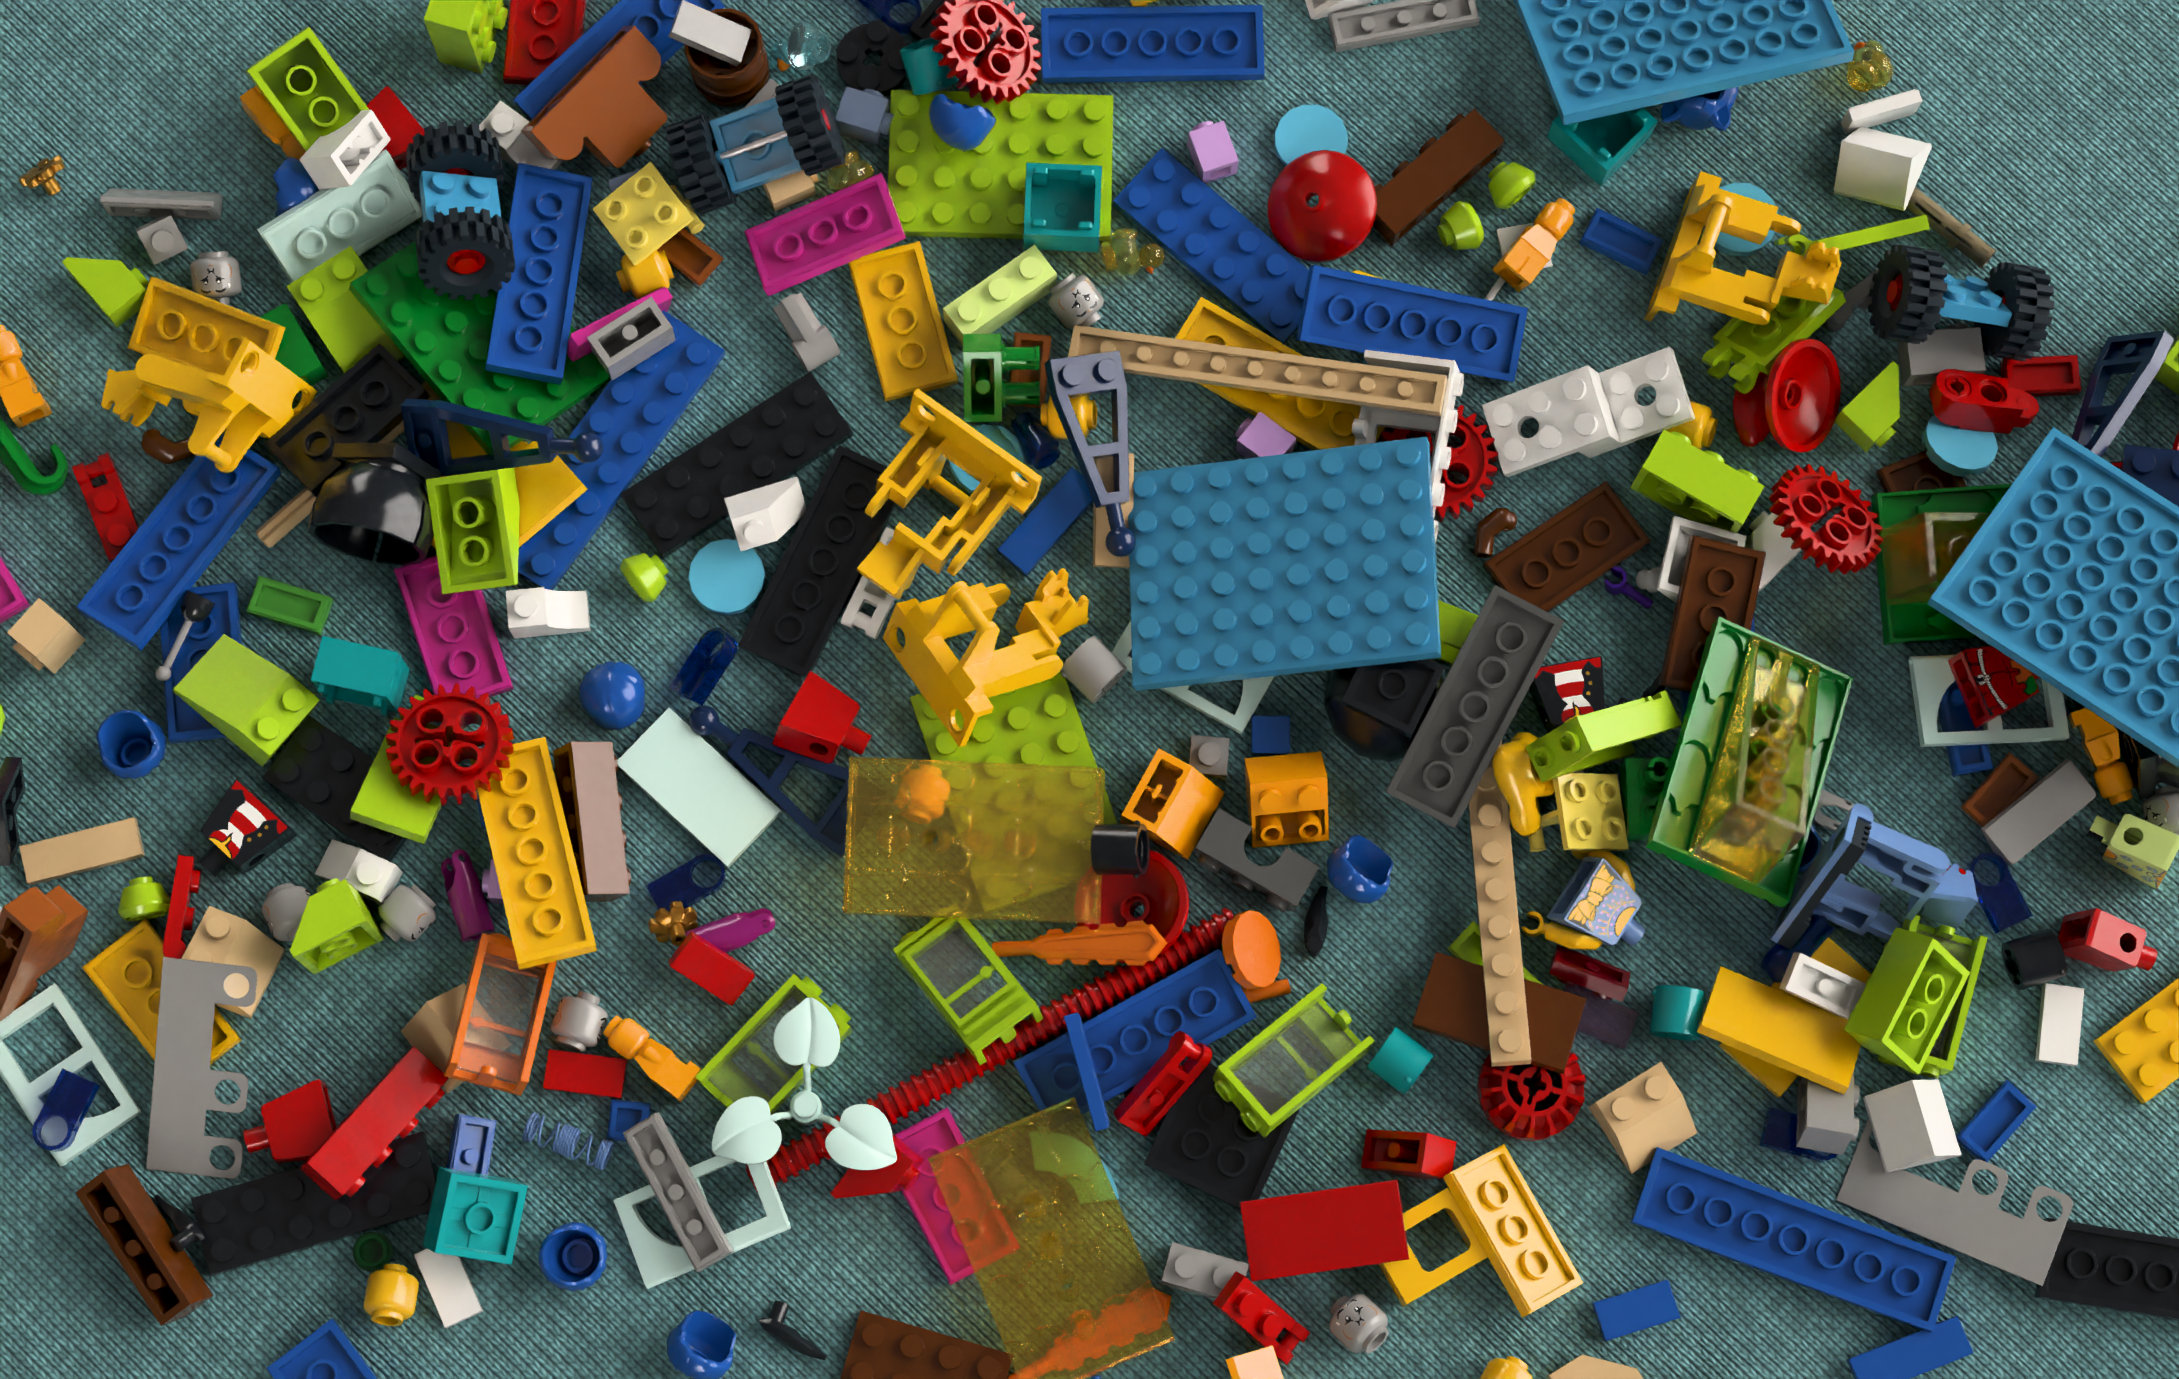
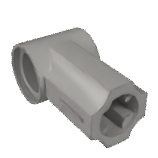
(809, 339)

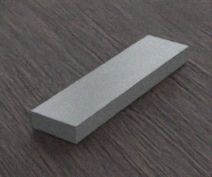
(1399, 21)
(678, 1192)

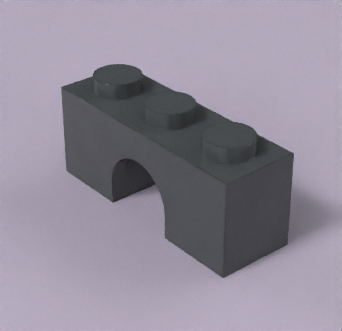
(1281, 882)

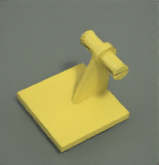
(646, 213)
(1587, 814)

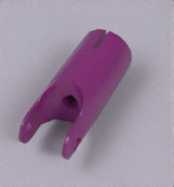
(466, 898)
(736, 929)

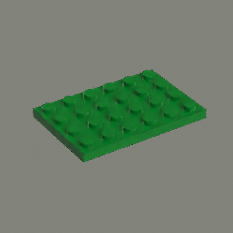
(450, 347)

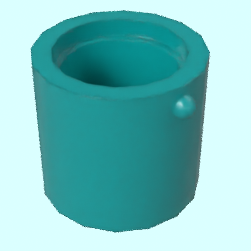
(923, 67)
(1677, 1012)
(1400, 1061)

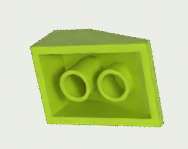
(306, 88)
(336, 313)
(476, 529)
(246, 698)

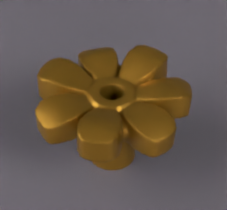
(44, 175)
(673, 923)

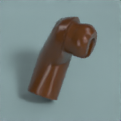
(164, 449)
(1498, 520)

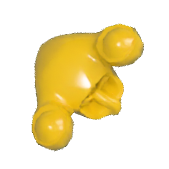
(1520, 783)

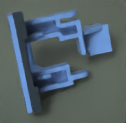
(1914, 866)

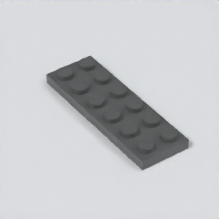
(1474, 706)

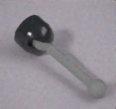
(194, 609)

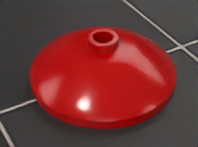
(1339, 219)
(1802, 395)
(1158, 890)

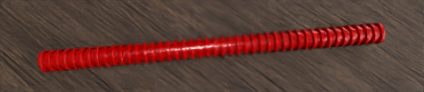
(964, 1066)

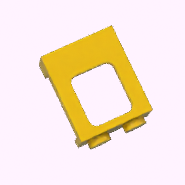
(1407, 1276)

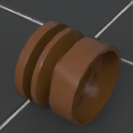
(723, 82)

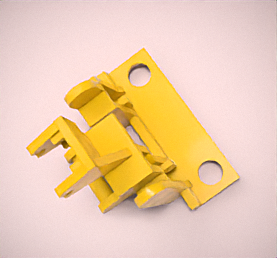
(1751, 297)
(244, 402)
(921, 465)
(981, 670)

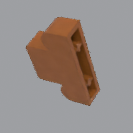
(603, 105)
(35, 937)

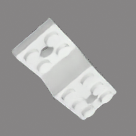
(1588, 412)

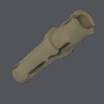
(1951, 229)

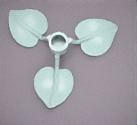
(749, 1131)

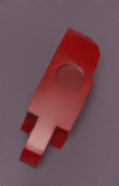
(1980, 402)

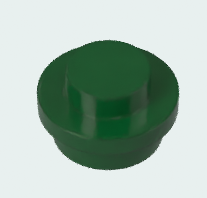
(372, 1251)

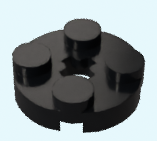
(874, 39)

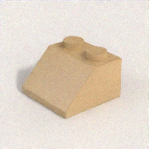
(235, 941)
(1644, 1116)

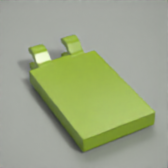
(1800, 244)
(1757, 346)
(392, 807)

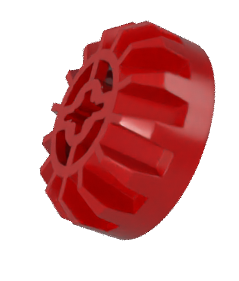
(1521, 1120)

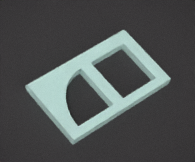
(1930, 681)
(1252, 692)
(29, 1094)
(663, 1261)

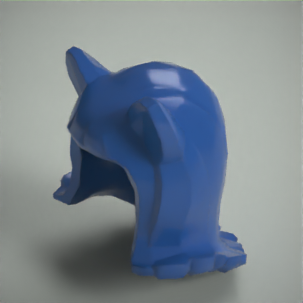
(1702, 110)

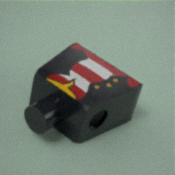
(1568, 690)
(242, 831)

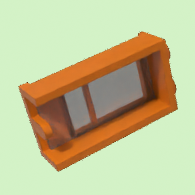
(499, 1018)

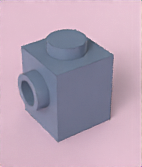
(864, 115)

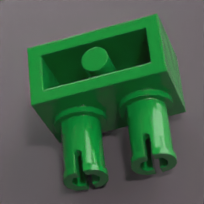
(984, 387)
(1640, 788)

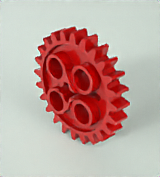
(1007, 58)
(1469, 459)
(1846, 539)
(445, 775)

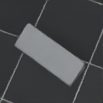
(161, 202)
(2038, 812)

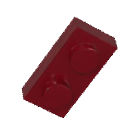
(1601, 978)

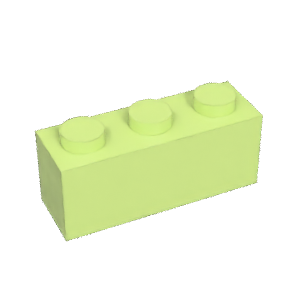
(1001, 295)

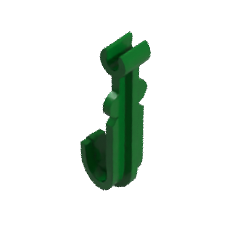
(24, 470)

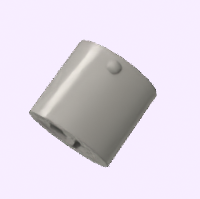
(1093, 669)

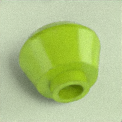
(1510, 184)
(1461, 227)
(645, 575)
(143, 900)

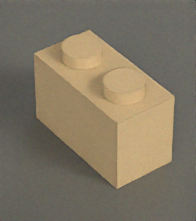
(45, 637)

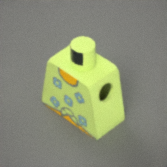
(2149, 849)

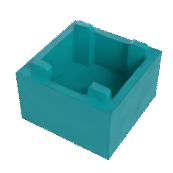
(1603, 142)
(1062, 207)
(360, 675)
(475, 1215)

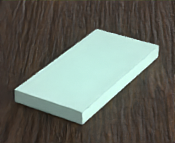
(342, 217)
(698, 787)

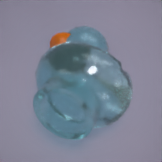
(803, 50)

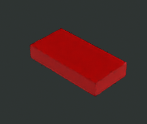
(2043, 375)
(711, 968)
(585, 1074)

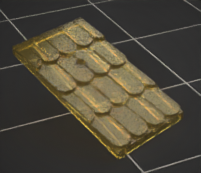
(1005, 849)
(1043, 1217)

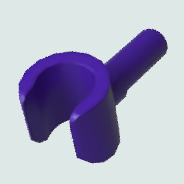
(1626, 588)

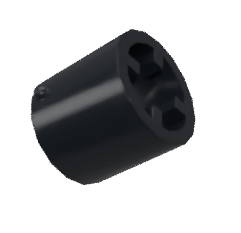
(1120, 849)
(2034, 959)

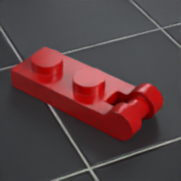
(107, 504)
(180, 915)
(1163, 1084)
(1260, 1316)

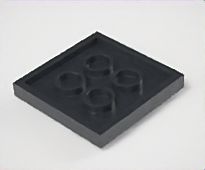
(1212, 1147)

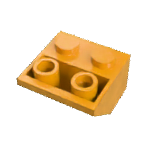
(1287, 799)
(1173, 803)

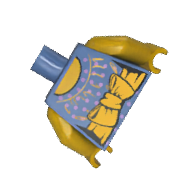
(1594, 905)

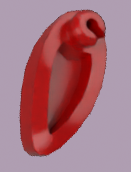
(1749, 414)

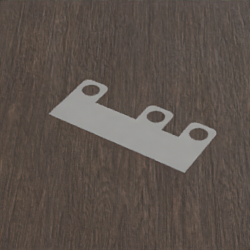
(182, 1070)
(1957, 1219)

